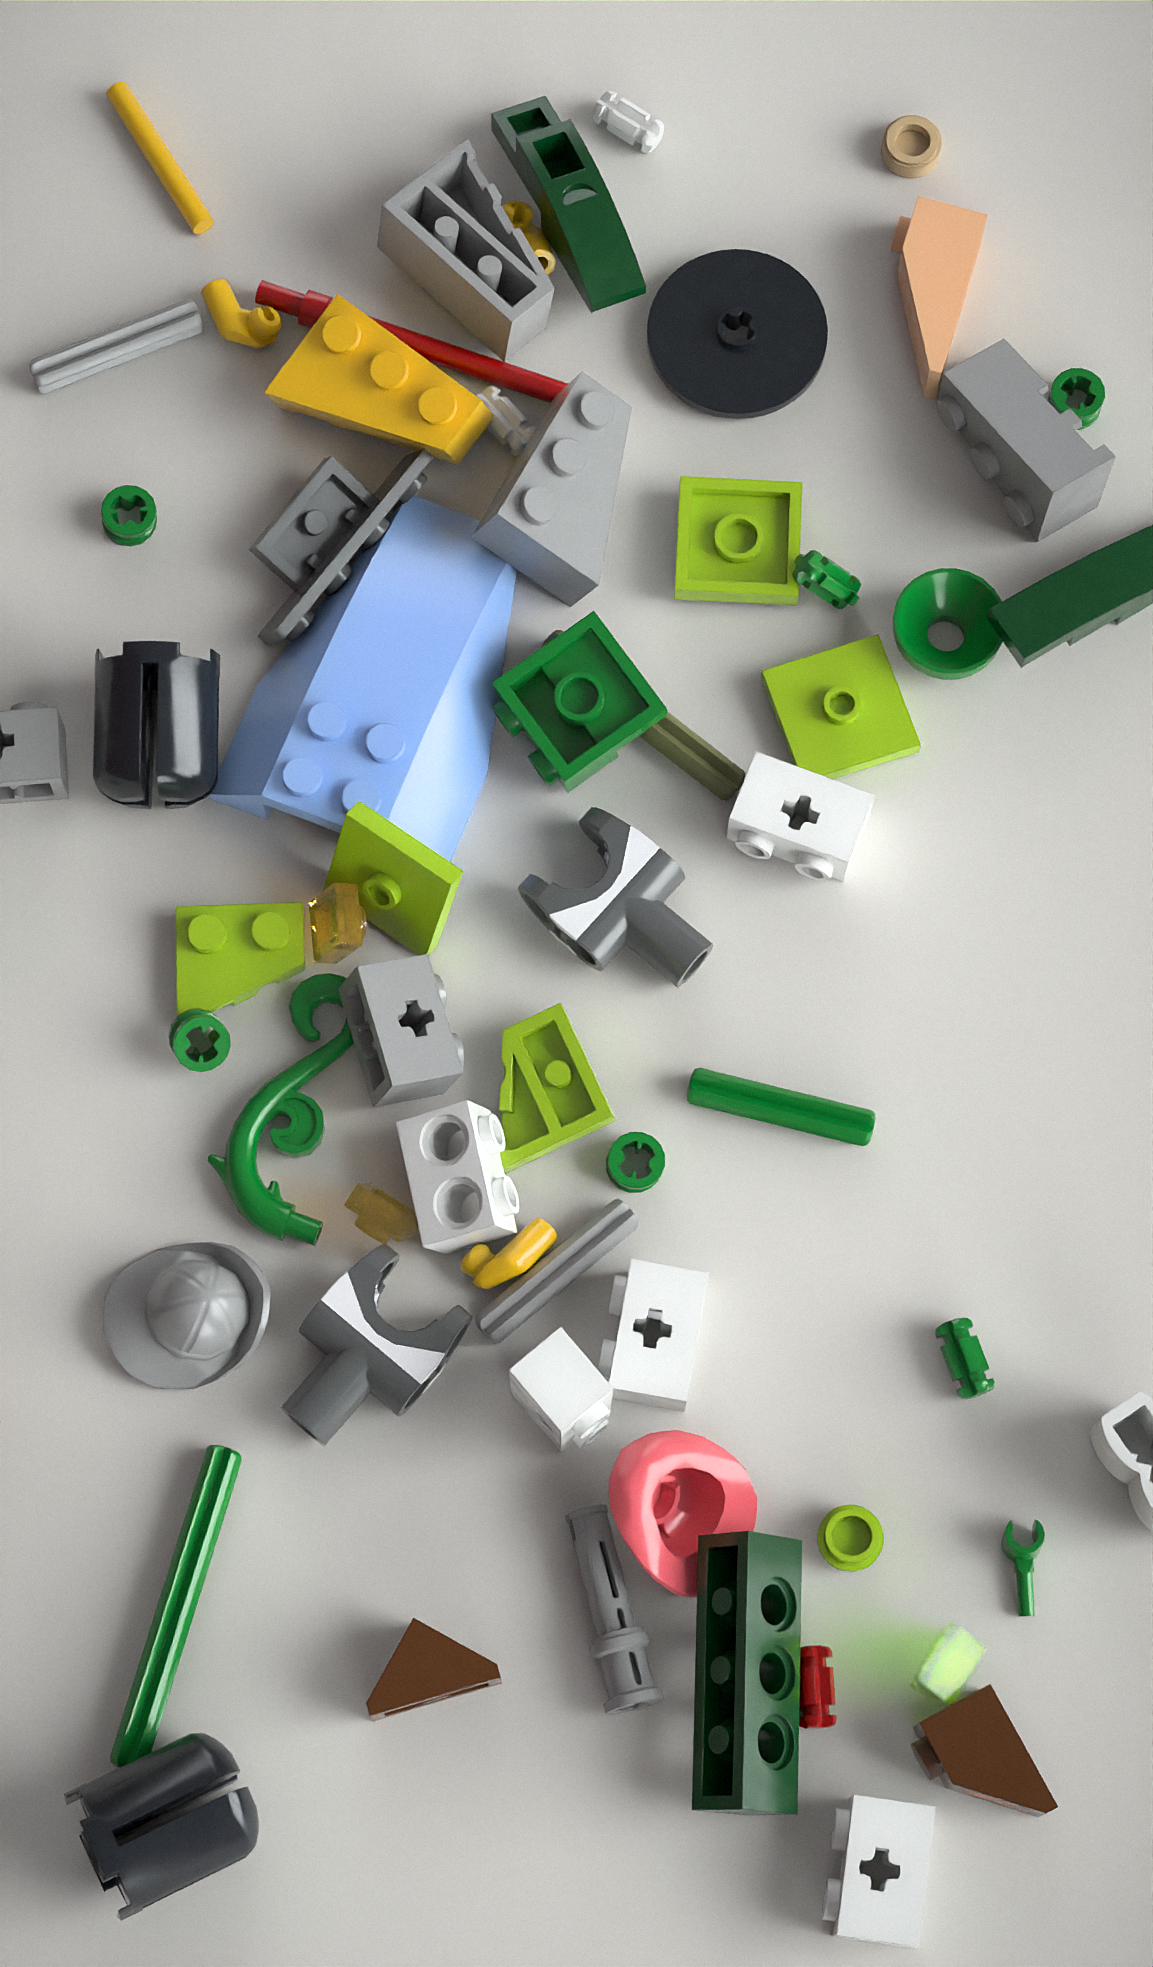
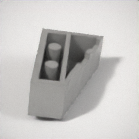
(467, 253)
(1022, 440)
(561, 492)

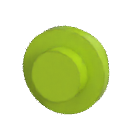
(850, 1538)

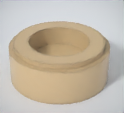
(911, 146)

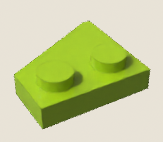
(235, 951)
(547, 1088)

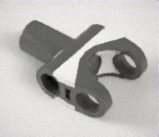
(622, 905)
(367, 1352)

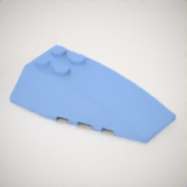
(385, 688)

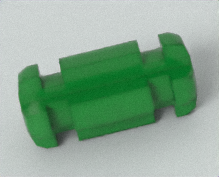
(826, 579)
(964, 1358)

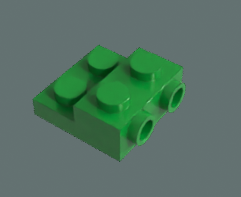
(576, 703)

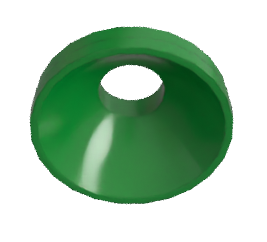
(946, 597)

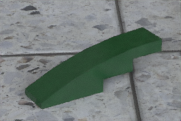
(1078, 598)

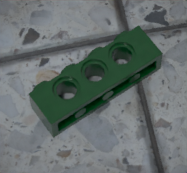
(747, 1674)

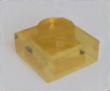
(336, 923)
(381, 1214)

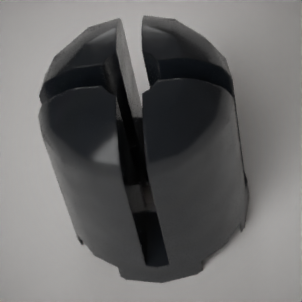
(184, 724)
(180, 1849)

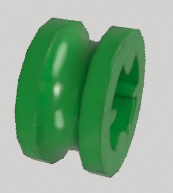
(1084, 381)
(127, 498)
(180, 1042)
(616, 1158)

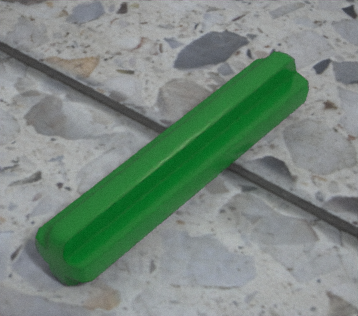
(781, 1106)

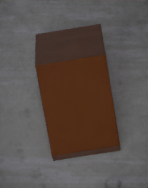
(428, 1671)

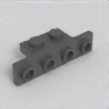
(323, 530)

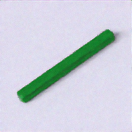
(176, 1605)

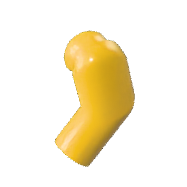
(514, 1259)

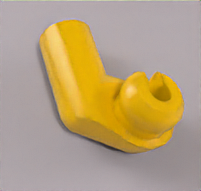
(521, 216)
(247, 327)

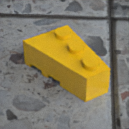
(377, 385)

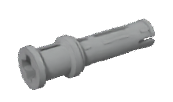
(618, 1641)

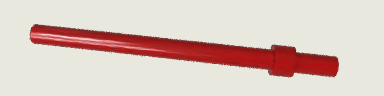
(311, 306)

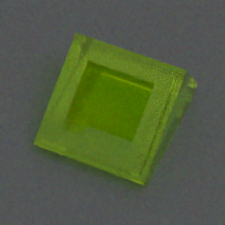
(948, 1665)

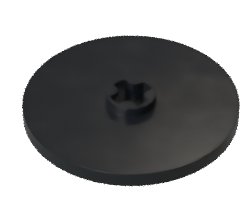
(746, 375)

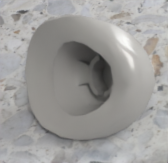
(186, 1314)

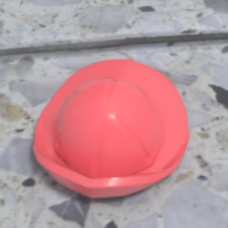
(669, 1493)

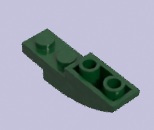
(572, 201)

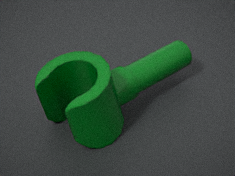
(1023, 1565)

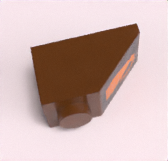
(981, 1755)

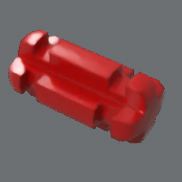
(816, 1688)

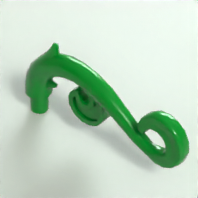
(278, 1096)

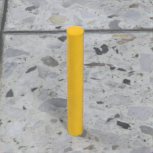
(160, 158)

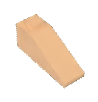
(933, 279)

